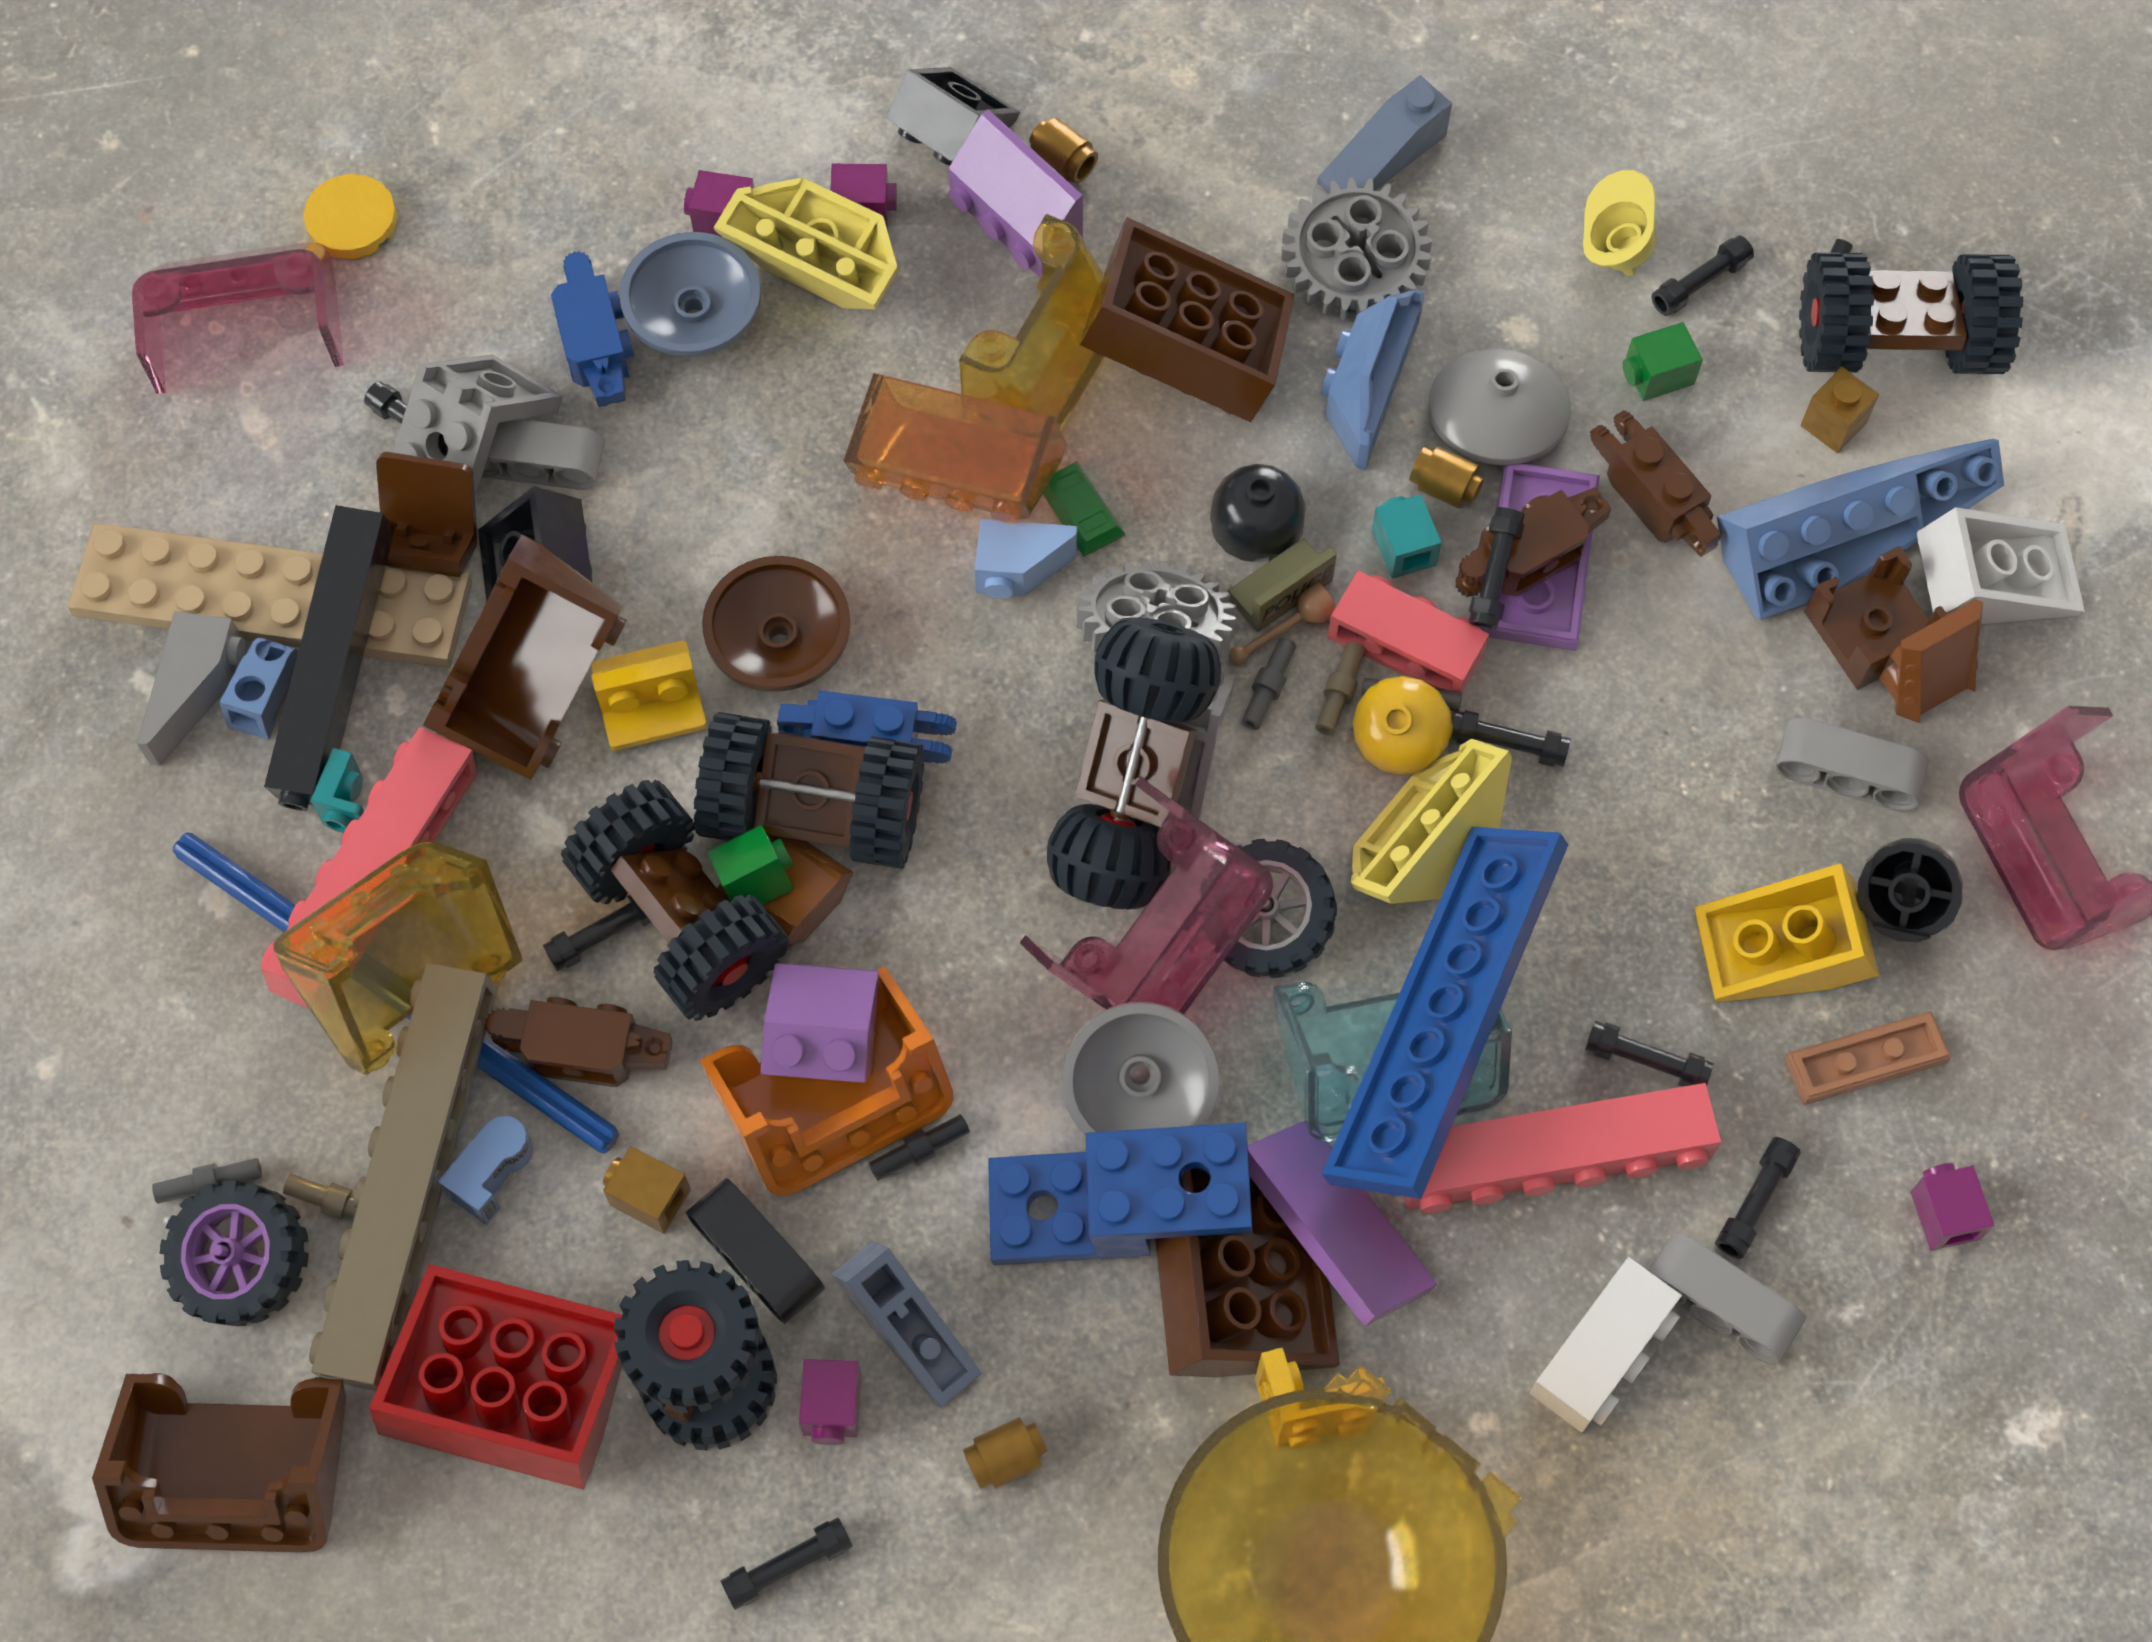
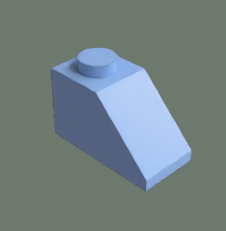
(1020, 555)

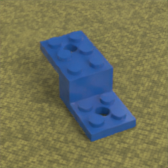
(1120, 1194)

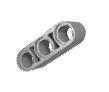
(545, 454)
(1852, 764)
(1728, 1299)

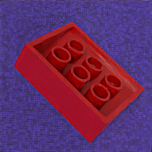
(501, 1377)

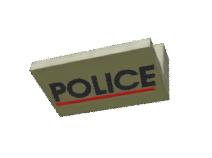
(1279, 583)

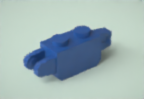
(590, 332)
(857, 718)

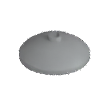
(1499, 407)
(1173, 1048)

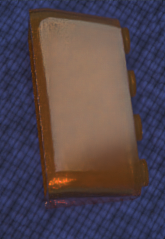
(954, 448)

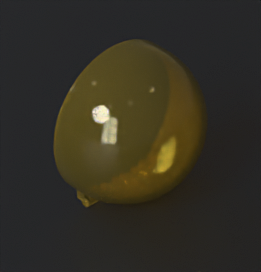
(1334, 1526)

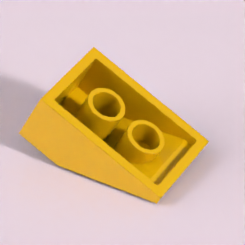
(1787, 937)

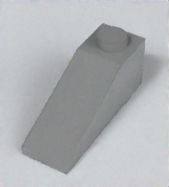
(190, 678)

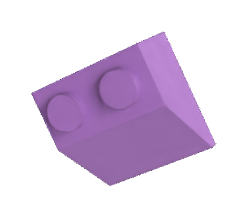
(820, 1023)

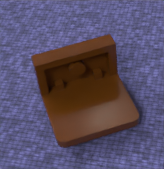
(430, 510)

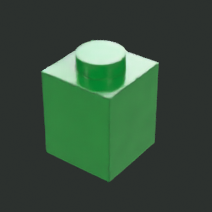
(1662, 361)
(753, 866)

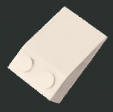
(2007, 562)

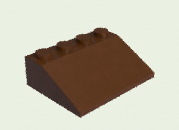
(1189, 320)
(1243, 1296)

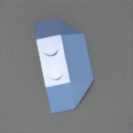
(1369, 371)

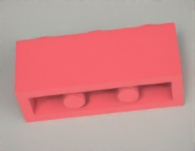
(1407, 633)

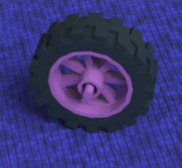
(187, 1259)

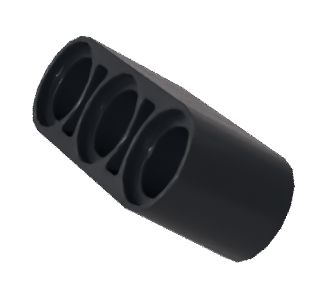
(755, 1250)

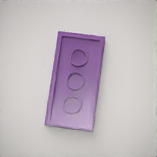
(1553, 609)
(1337, 1226)

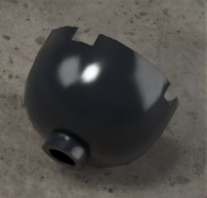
(1257, 512)
(1910, 889)

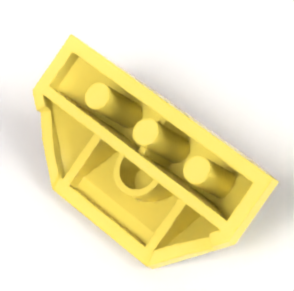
(813, 240)
(1424, 827)

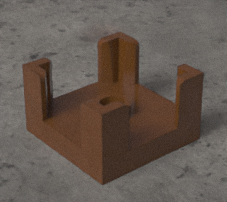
(1869, 617)

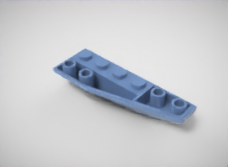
(1846, 522)

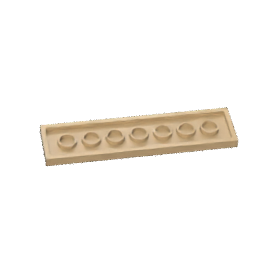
(264, 589)

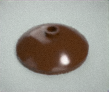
(773, 599)

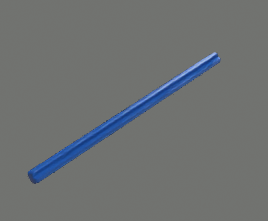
(492, 1059)

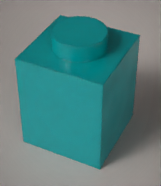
(1406, 535)

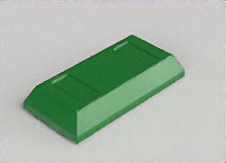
(1080, 505)

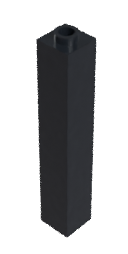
(329, 653)

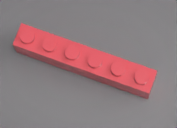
(401, 811)
(1572, 1146)

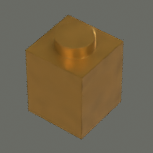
(1839, 409)
(645, 1189)

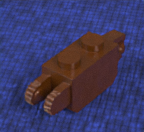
(1657, 484)
(1549, 543)
(580, 1041)

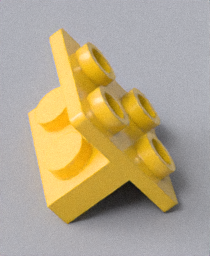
(648, 695)

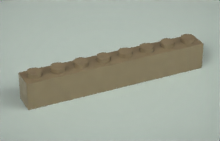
(401, 1186)

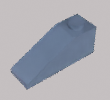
(1392, 138)
(906, 1322)

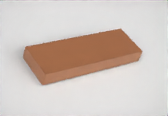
(1867, 1058)

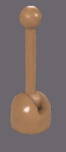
(1312, 608)

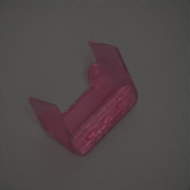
(233, 279)
(2037, 844)
(1183, 927)

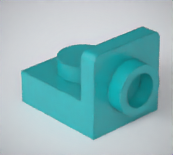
(337, 786)

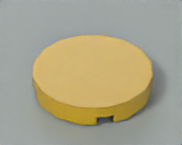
(350, 215)

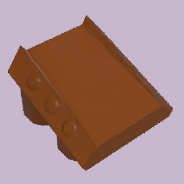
(1935, 662)
(817, 890)

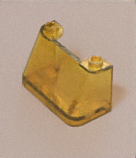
(1044, 363)
(373, 941)

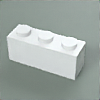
(1607, 1346)

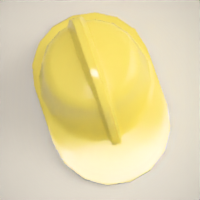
(1620, 222)

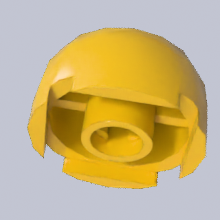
(1402, 725)

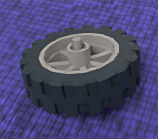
(1318, 921)

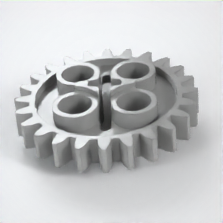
(1390, 230)
(1159, 596)

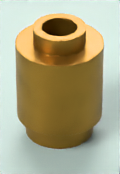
(1064, 149)
(1446, 476)
(1005, 1453)

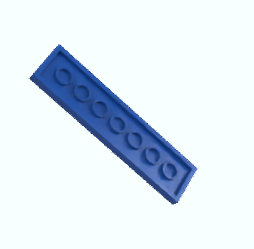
(1445, 1012)

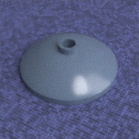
(684, 275)

